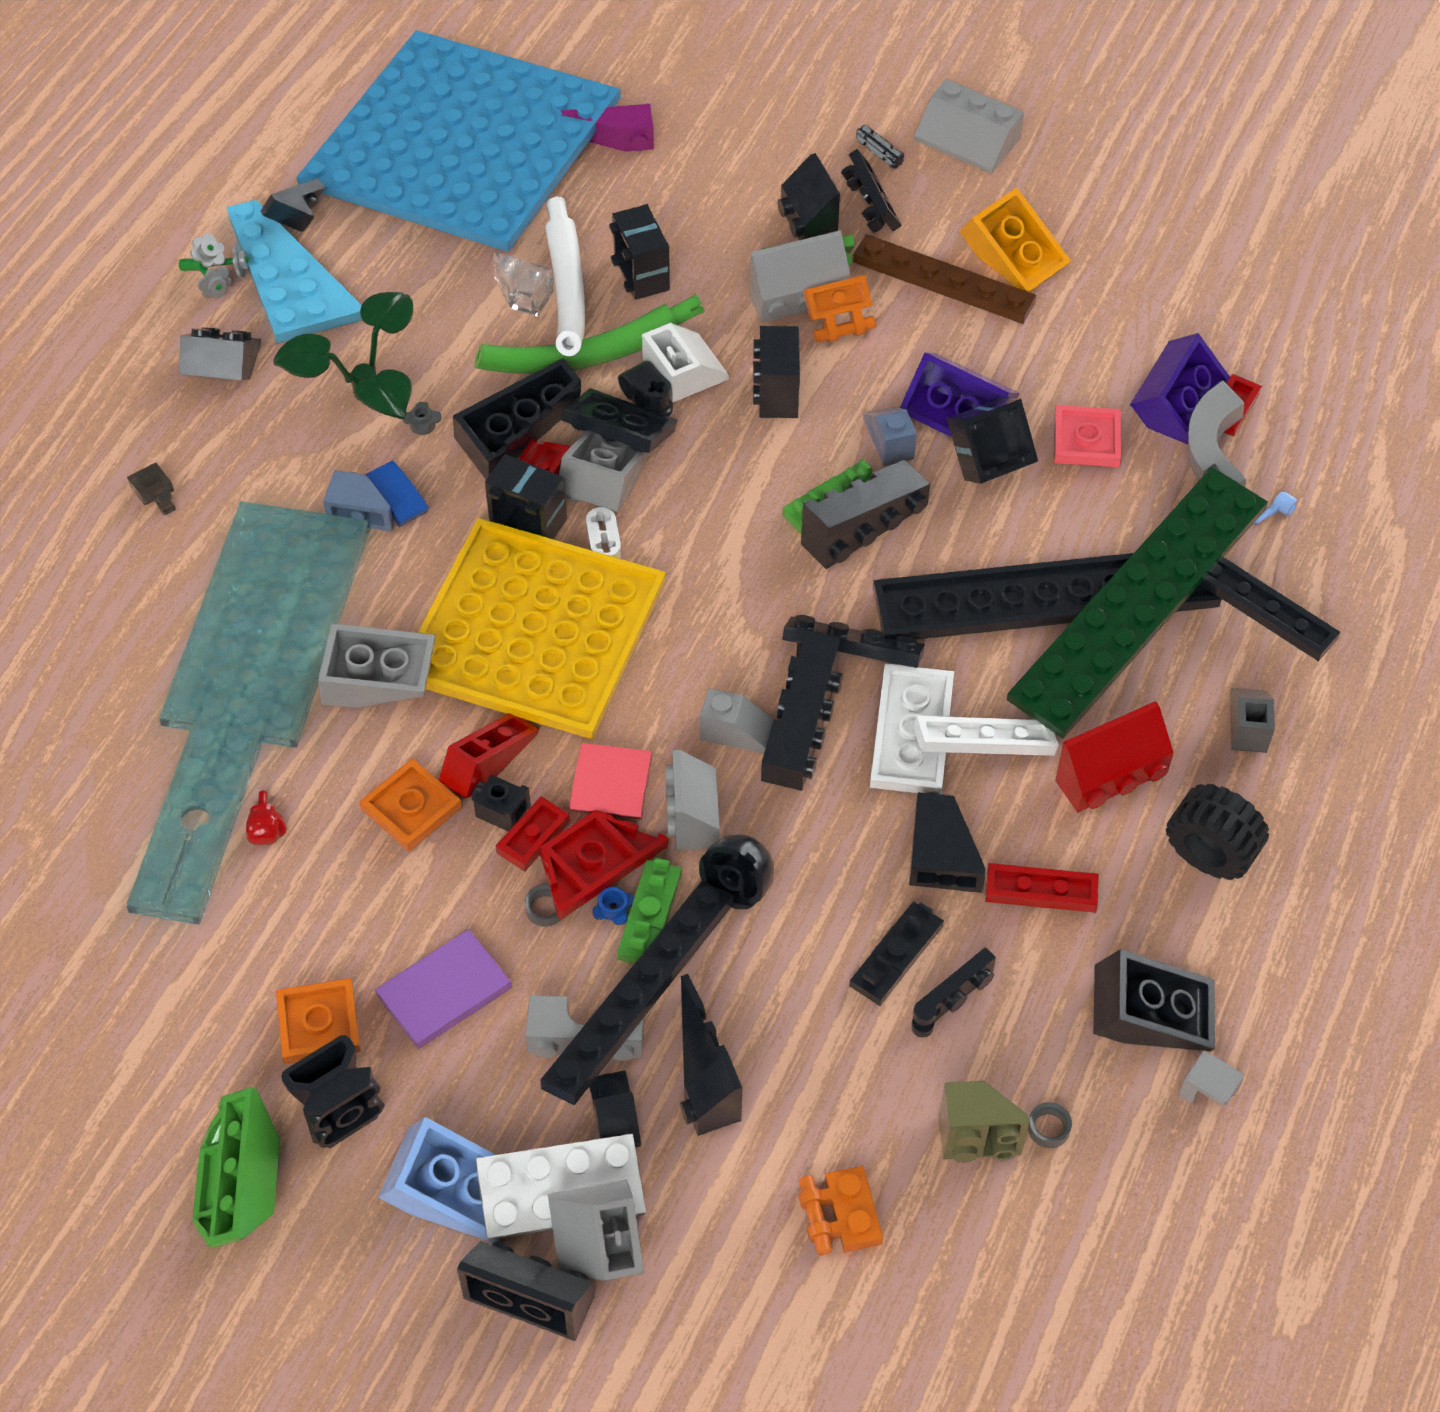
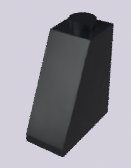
(943, 847)

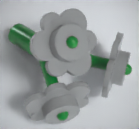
(208, 253)

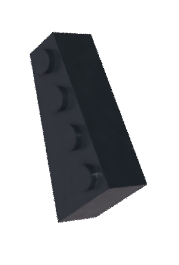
(515, 415)
(862, 512)

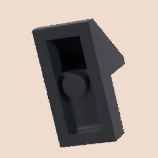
(294, 205)
(614, 1106)

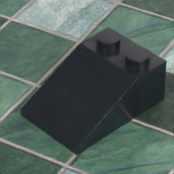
(1153, 1003)

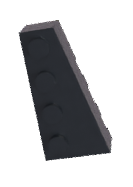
(802, 711)

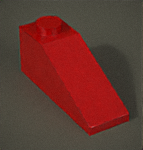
(485, 753)

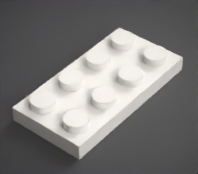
(897, 754)
(518, 1182)

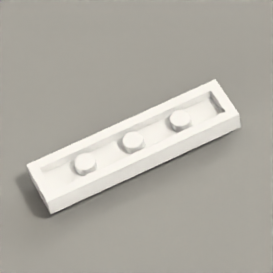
(984, 736)

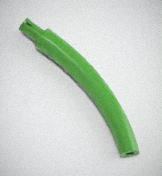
(594, 350)

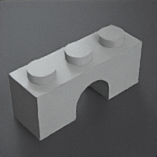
(552, 1030)

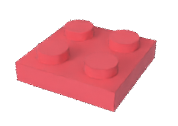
(1087, 436)

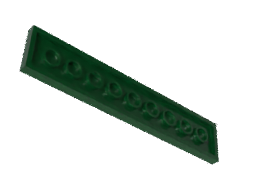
(1136, 602)

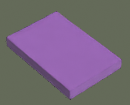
(443, 989)

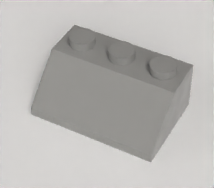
(969, 126)
(786, 270)

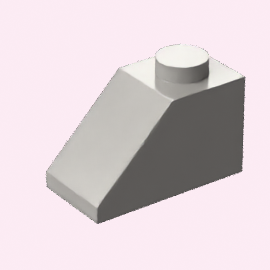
(734, 721)

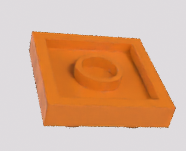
(410, 804)
(315, 1016)

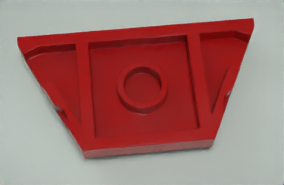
(593, 858)

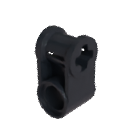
(647, 388)

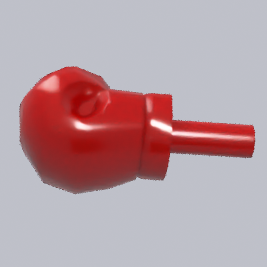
(264, 823)

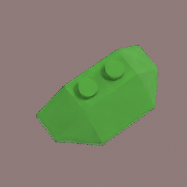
(236, 1170)

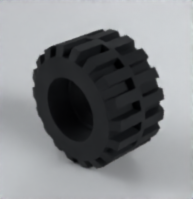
(1217, 831)

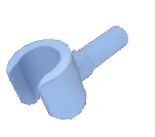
(1283, 503)

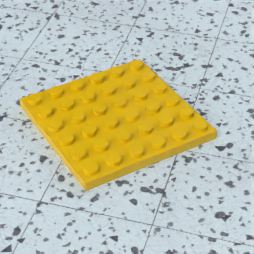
(537, 626)

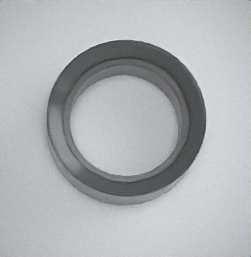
(535, 893)
(1050, 1109)

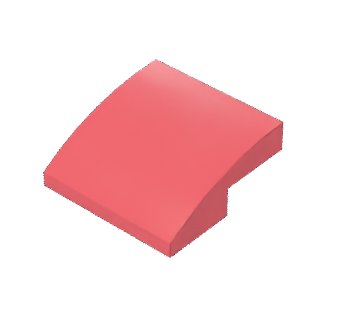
(611, 780)

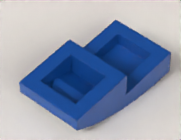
(399, 493)

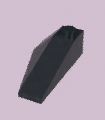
(710, 1078)

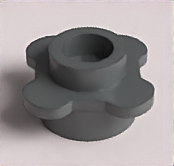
(422, 419)

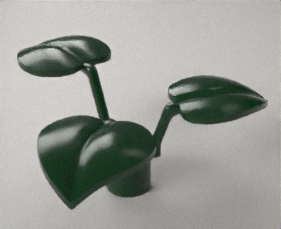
(388, 390)

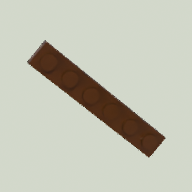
(944, 278)

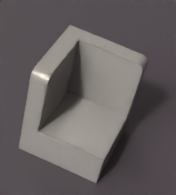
(1212, 1079)

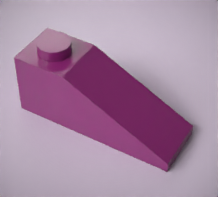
(622, 127)

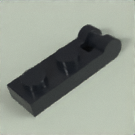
(953, 992)

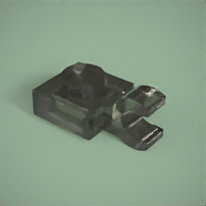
(153, 485)

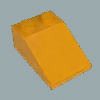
(1015, 242)

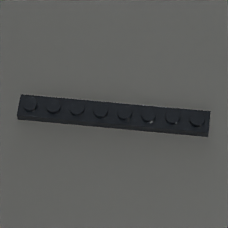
(636, 993)

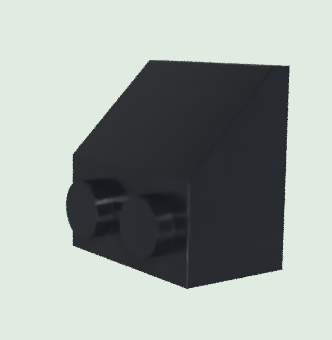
(810, 200)

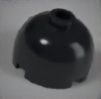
(738, 867)

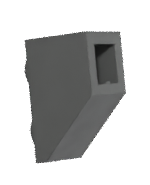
(1251, 720)

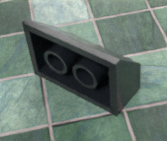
(526, 1288)

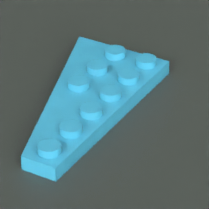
(290, 282)

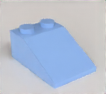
(437, 1178)

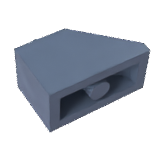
(892, 434)
(357, 497)

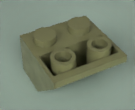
(980, 1123)

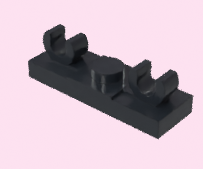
(872, 193)
(896, 953)

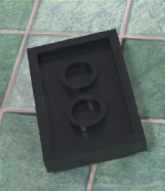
(618, 420)

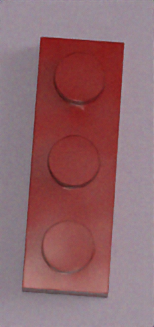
(1042, 887)

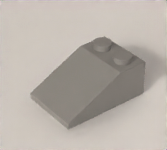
(601, 471)
(373, 666)

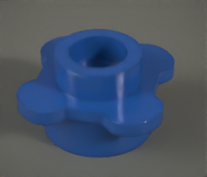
(613, 896)

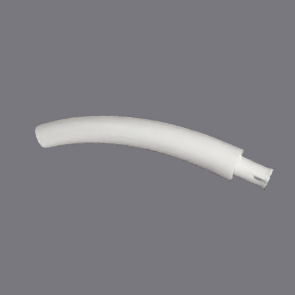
(567, 276)

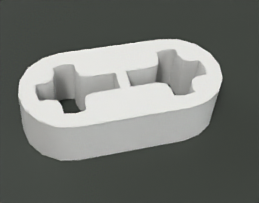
(609, 535)

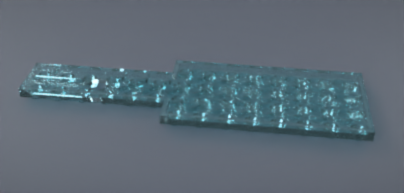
(244, 684)

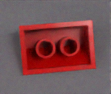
(1115, 758)

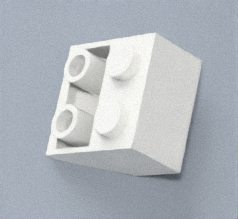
(682, 359)

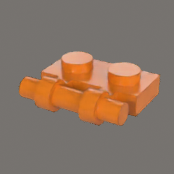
(838, 298)
(852, 1207)

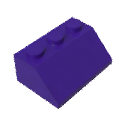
(1176, 386)
(947, 389)

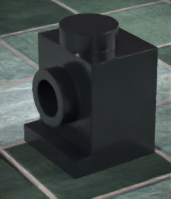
(500, 802)

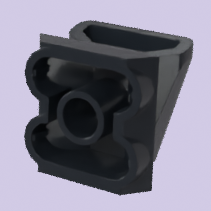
(334, 1092)

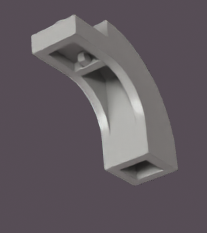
(1210, 418)

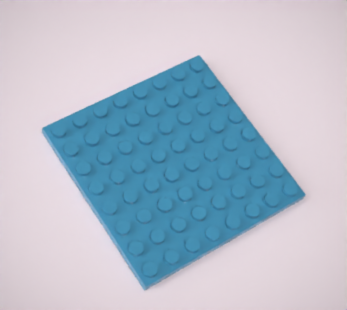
(460, 139)

